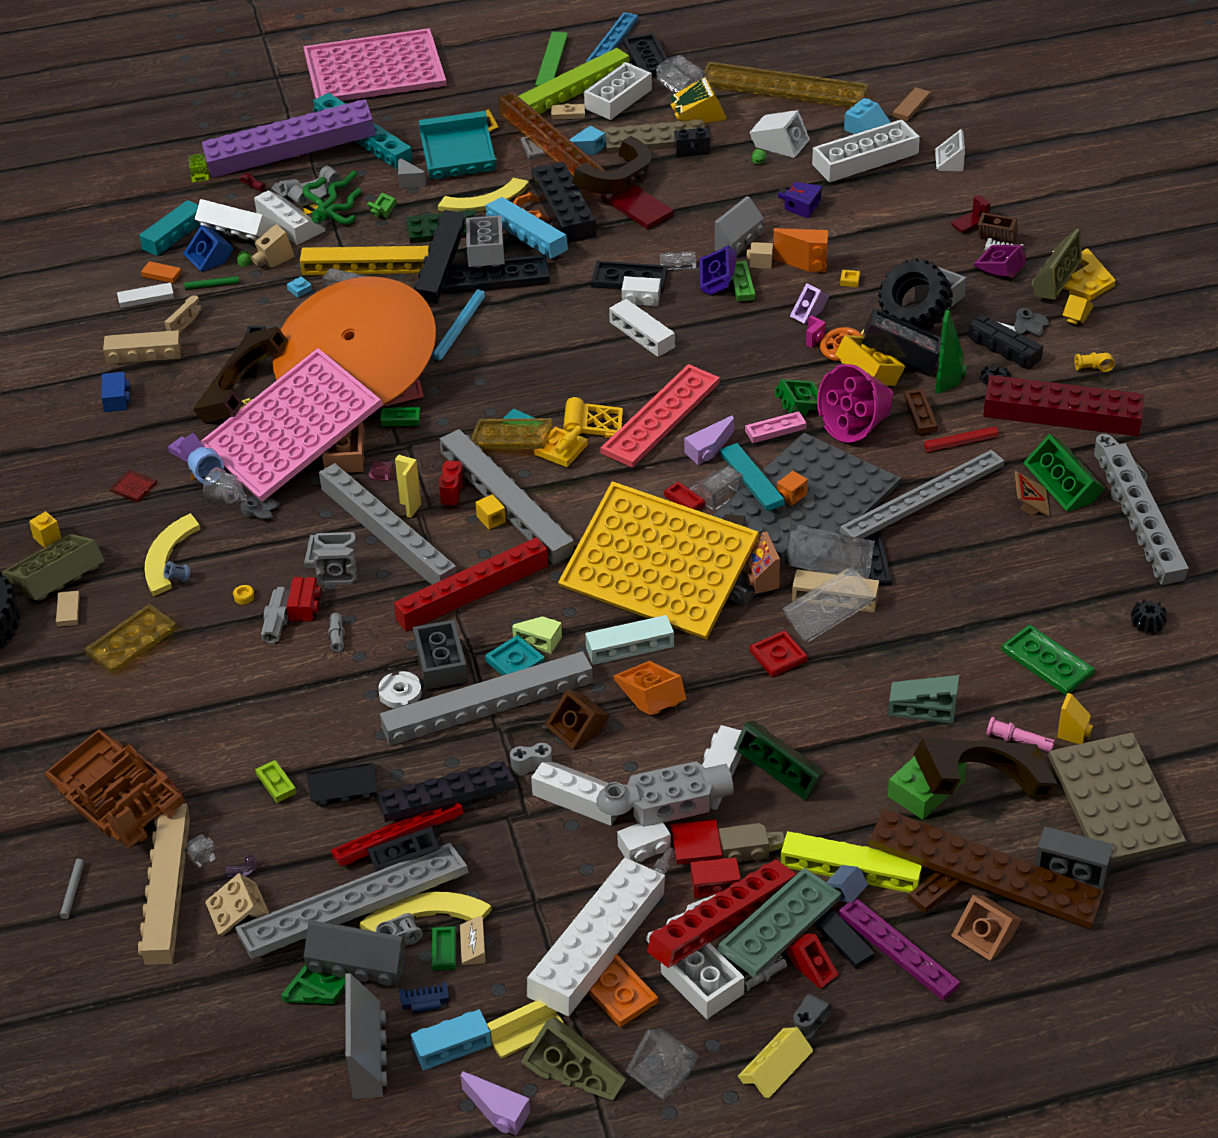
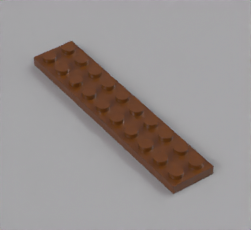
(986, 868)

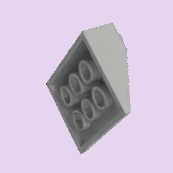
(365, 1041)

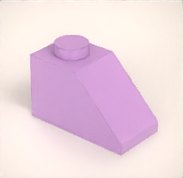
(809, 303)

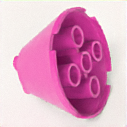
(852, 402)

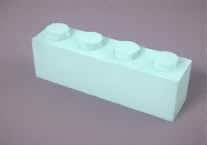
(629, 639)

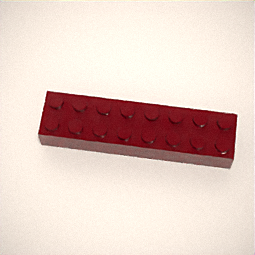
(1064, 405)

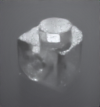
(200, 850)

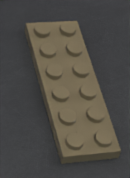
(652, 135)

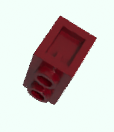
(971, 219)

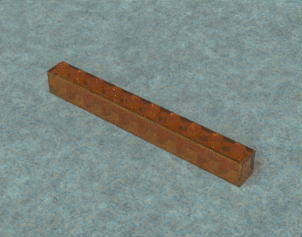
(542, 133)

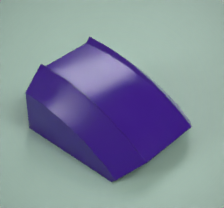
(717, 270)

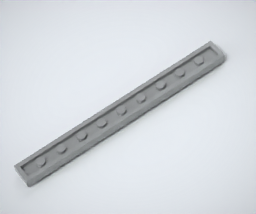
(923, 495)

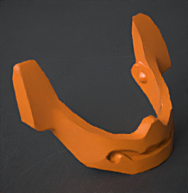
(531, 197)

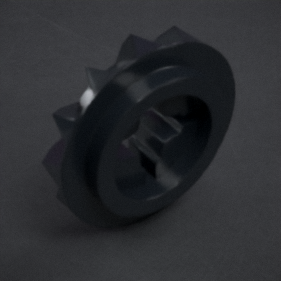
(992, 371)

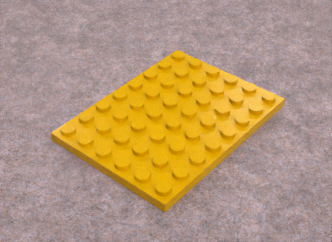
(659, 559)

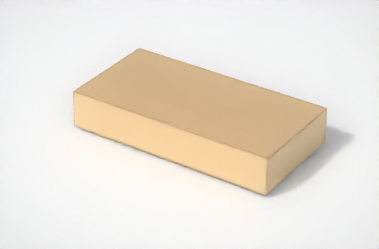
(68, 608)

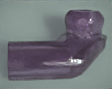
(245, 869)

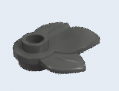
(1030, 322)
(254, 507)

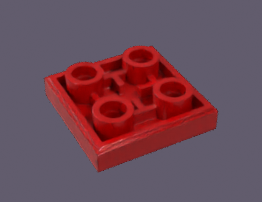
(696, 841)

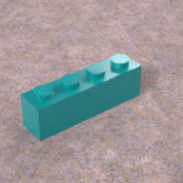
(170, 229)

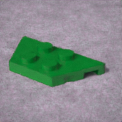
(314, 988)

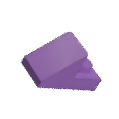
(184, 446)

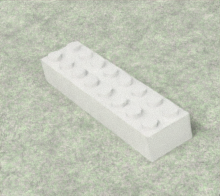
(595, 936)

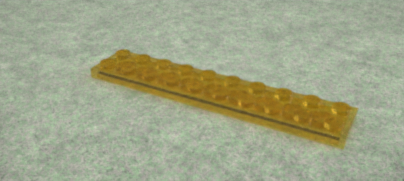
(785, 84)

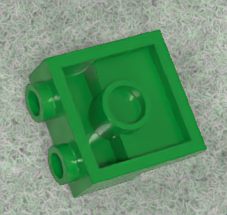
(797, 395)

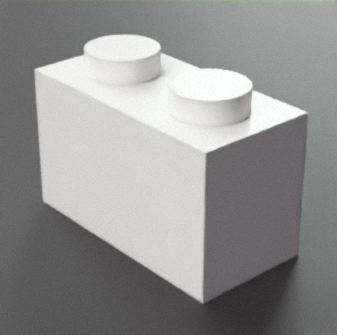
(642, 290)
(643, 842)

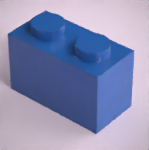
(115, 392)

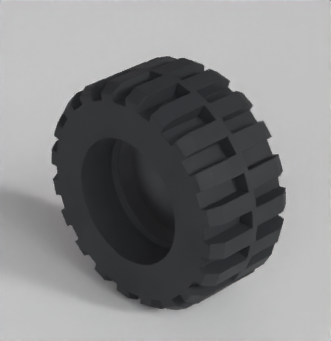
(908, 276)

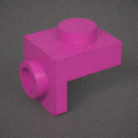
(815, 331)

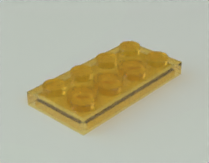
(512, 433)
(130, 638)

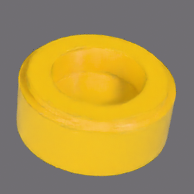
(243, 594)

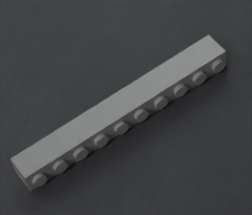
(519, 508)
(385, 525)
(486, 698)

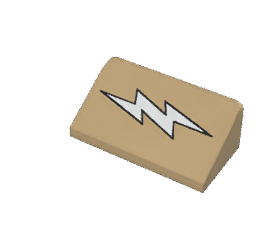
(472, 942)

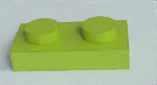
(275, 781)

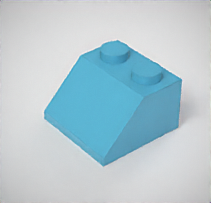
(864, 116)

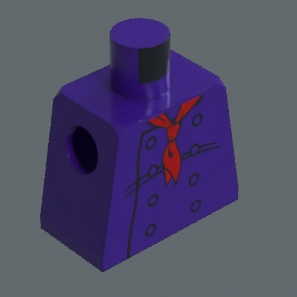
(801, 198)

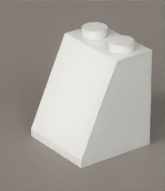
(781, 133)

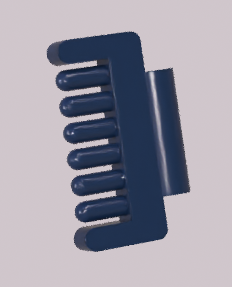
(424, 1002)

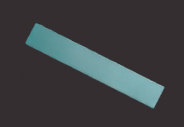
(752, 477)

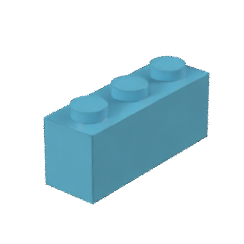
(451, 1039)

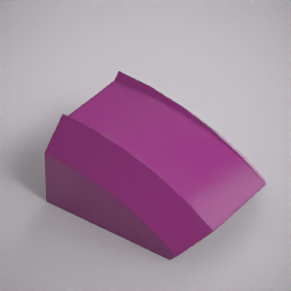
(1002, 260)

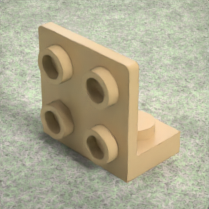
(235, 902)

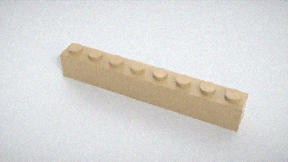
(165, 888)

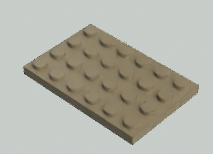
(1117, 796)

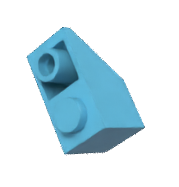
(590, 140)

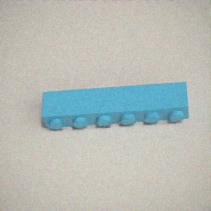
(528, 227)

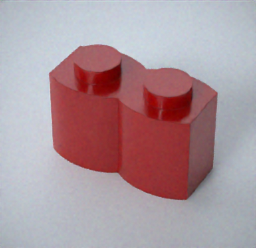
(450, 483)

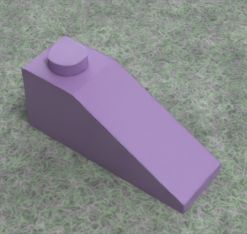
(707, 442)
(500, 1106)

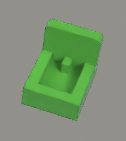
(382, 206)

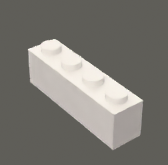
(642, 327)
(722, 752)

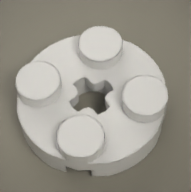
(394, 699)

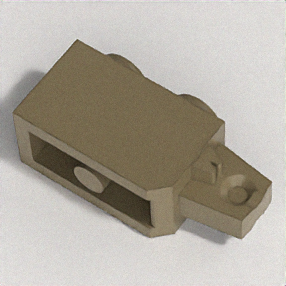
(749, 842)

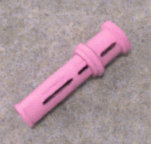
(1010, 732)

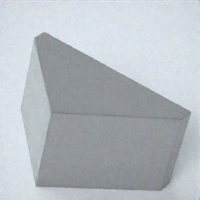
(410, 175)

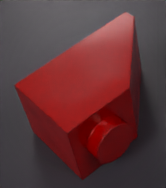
(811, 959)

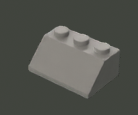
(739, 226)

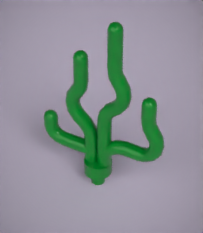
(327, 208)

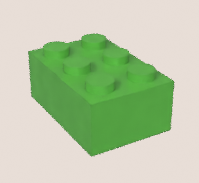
(912, 792)

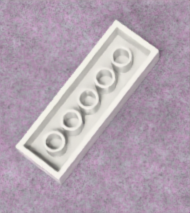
(865, 150)

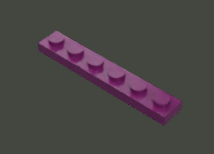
(899, 949)

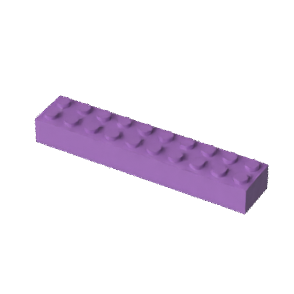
(288, 138)

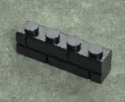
(1005, 341)

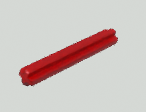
(961, 439)

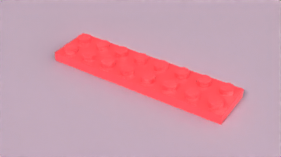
(660, 415)

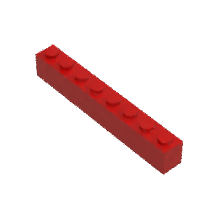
(471, 584)

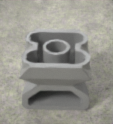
(335, 558)

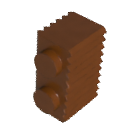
(998, 228)

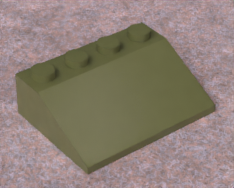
(55, 566)

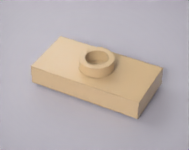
(568, 111)

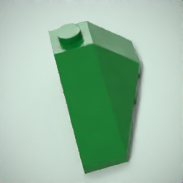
(951, 357)

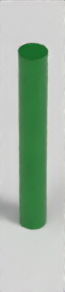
(211, 282)

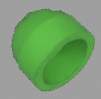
(758, 156)
(244, 258)

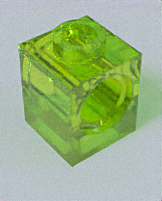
(198, 167)

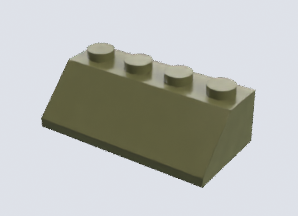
(1059, 267)

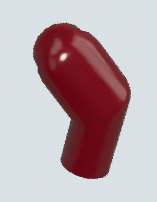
(251, 181)

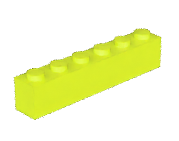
(827, 856)

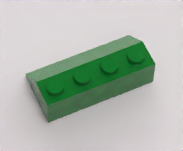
(1063, 474)

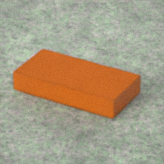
(161, 272)

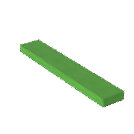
(552, 57)

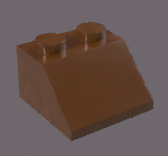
(576, 719)

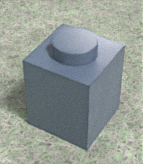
(848, 881)

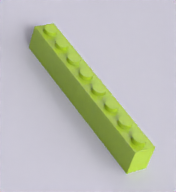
(574, 81)

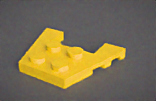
(1091, 279)

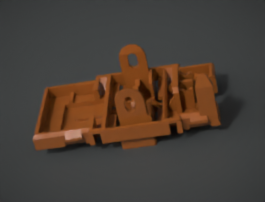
(102, 764)

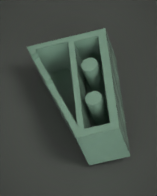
(925, 699)

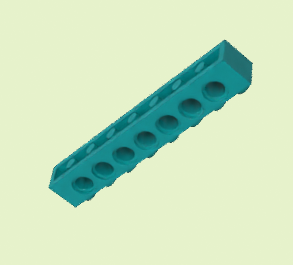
(382, 144)

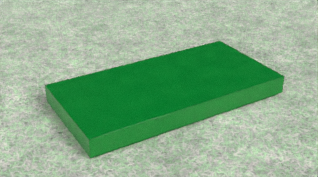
(1047, 659)

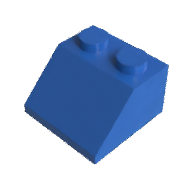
(208, 249)

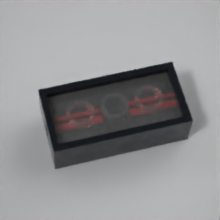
(902, 340)

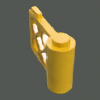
(577, 413)

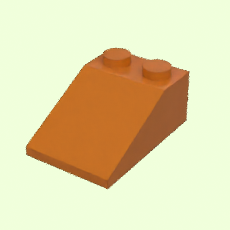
(801, 248)
(651, 687)

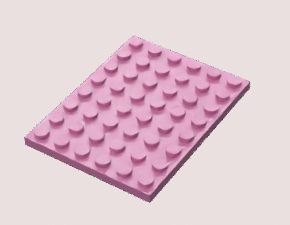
(375, 65)
(291, 423)

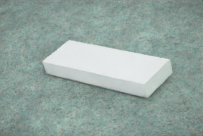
(145, 295)

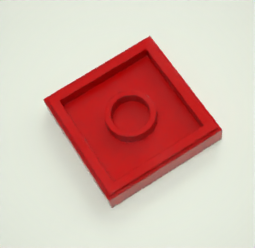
(778, 653)

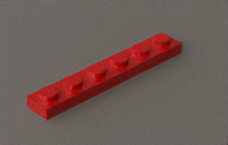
(358, 848)

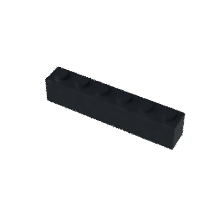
(440, 256)

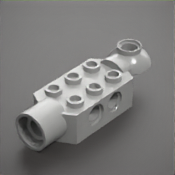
(667, 793)

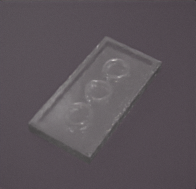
(829, 604)

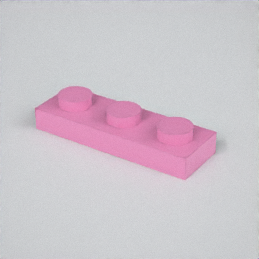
(775, 427)

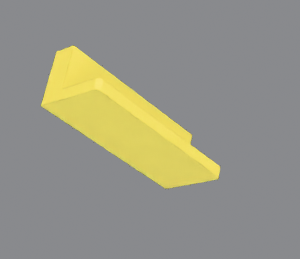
(408, 483)
(519, 1028)
(777, 1061)

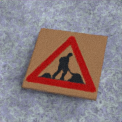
(1032, 495)

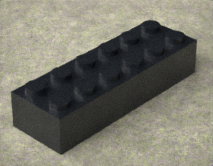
(563, 201)

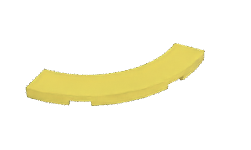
(509, 191)
(162, 549)
(429, 904)

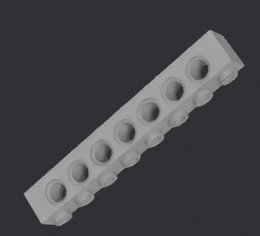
(1143, 514)

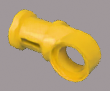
(1094, 361)

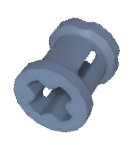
(176, 572)

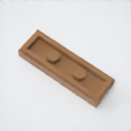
(911, 104)

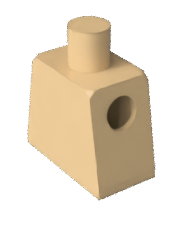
(273, 248)

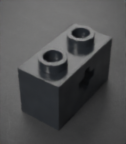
(691, 142)

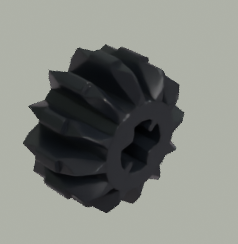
(1148, 616)

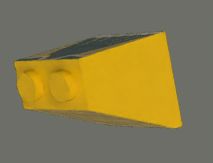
(698, 103)

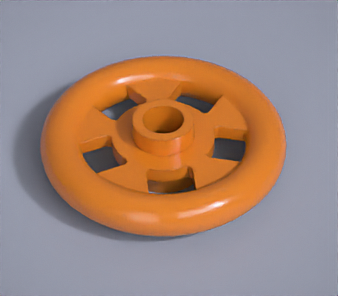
(828, 340)

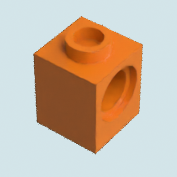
(792, 487)

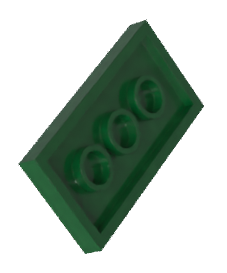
(422, 227)

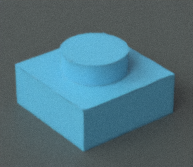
(299, 287)

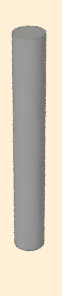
(72, 888)

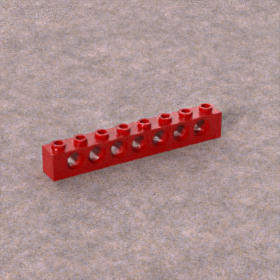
(718, 914)

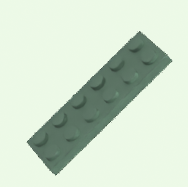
(779, 922)

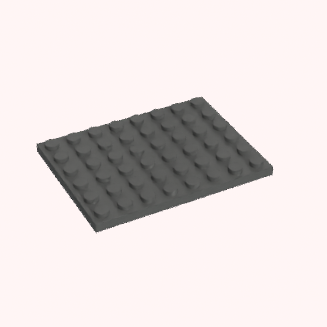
(838, 490)

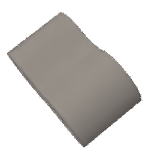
(529, 758)

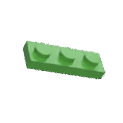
(742, 282)

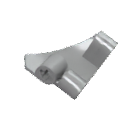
(294, 189)

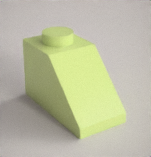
(539, 633)

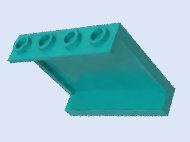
(457, 145)

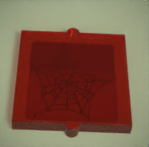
(133, 485)

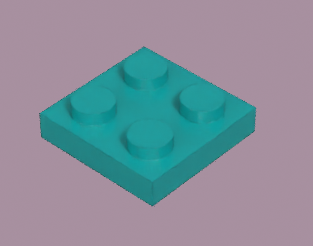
(514, 656)

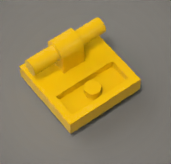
(563, 446)

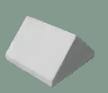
(951, 153)

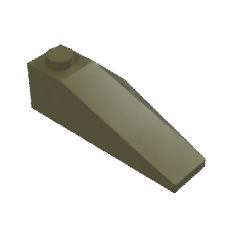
(569, 1059)

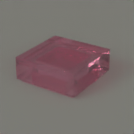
(381, 470)

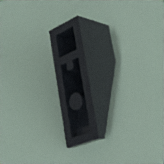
(406, 846)

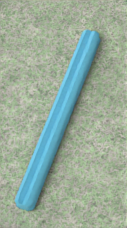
(458, 325)

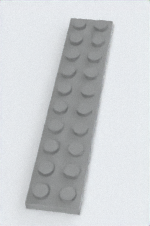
(351, 900)

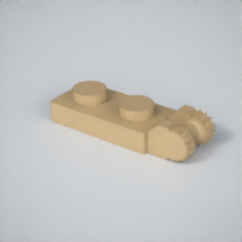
(184, 315)

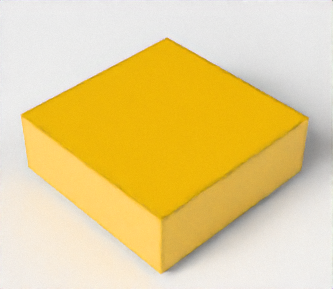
(850, 278)

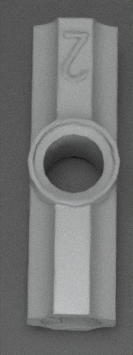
(275, 616)

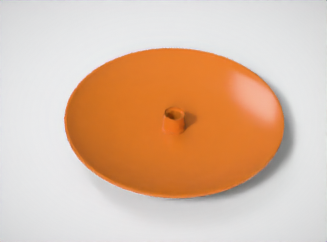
(369, 328)

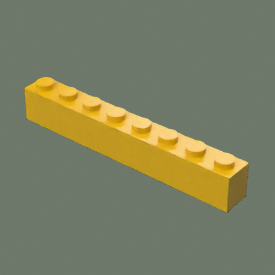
(363, 259)

